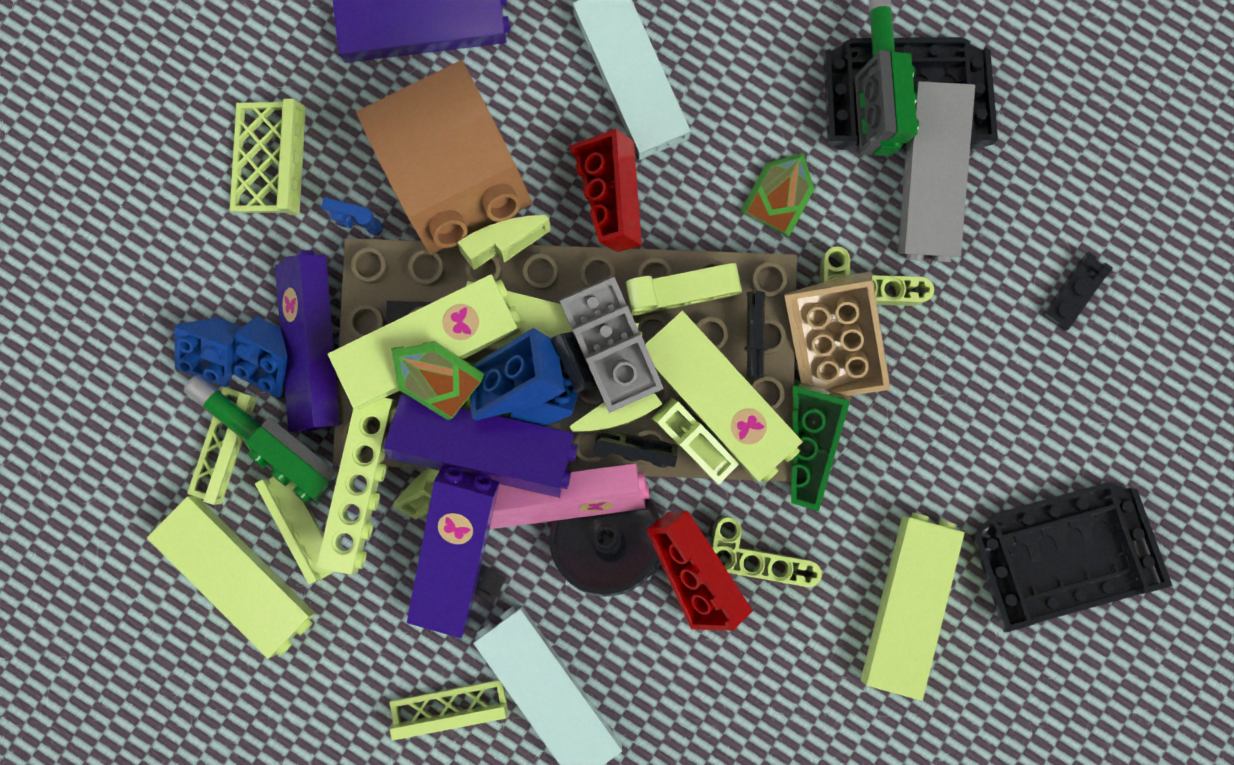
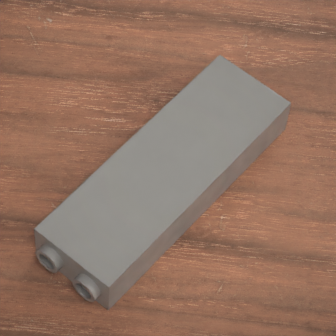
(937, 172)

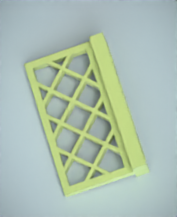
(289, 153)

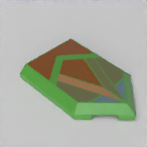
(780, 194)
(435, 377)

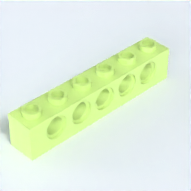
(332, 553)

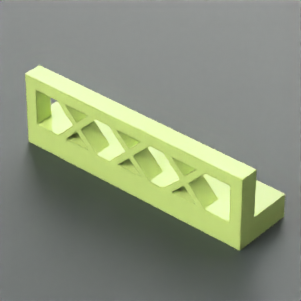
(227, 456)
(296, 526)
(450, 720)

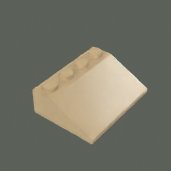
(839, 335)

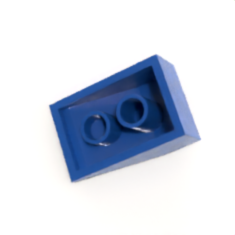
(518, 376)

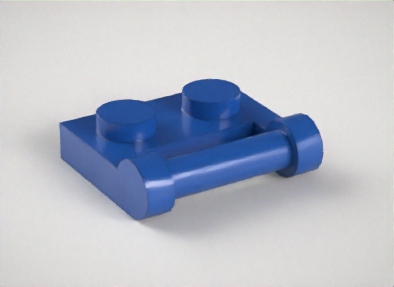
(350, 214)

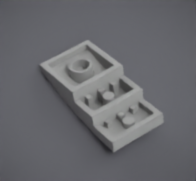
(611, 344)

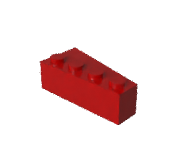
(611, 187)
(697, 574)

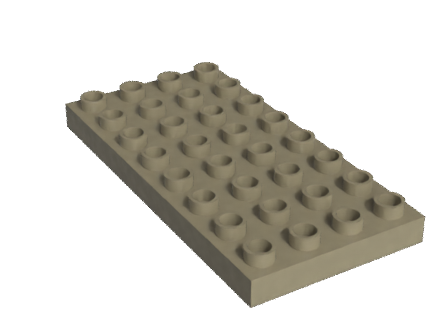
(406, 271)

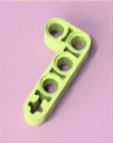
(900, 283)
(682, 289)
(765, 559)

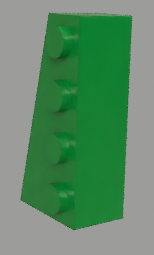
(818, 422)

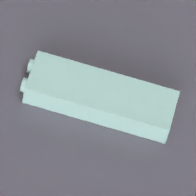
(632, 74)
(546, 691)

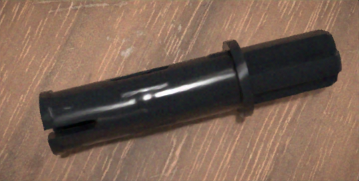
(755, 334)

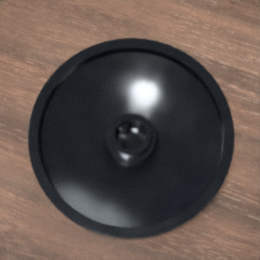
(605, 551)

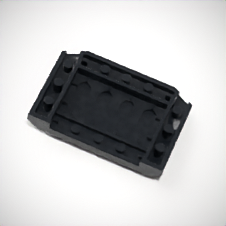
(933, 60)
(1069, 554)

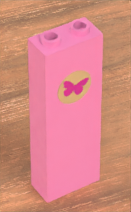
(588, 494)

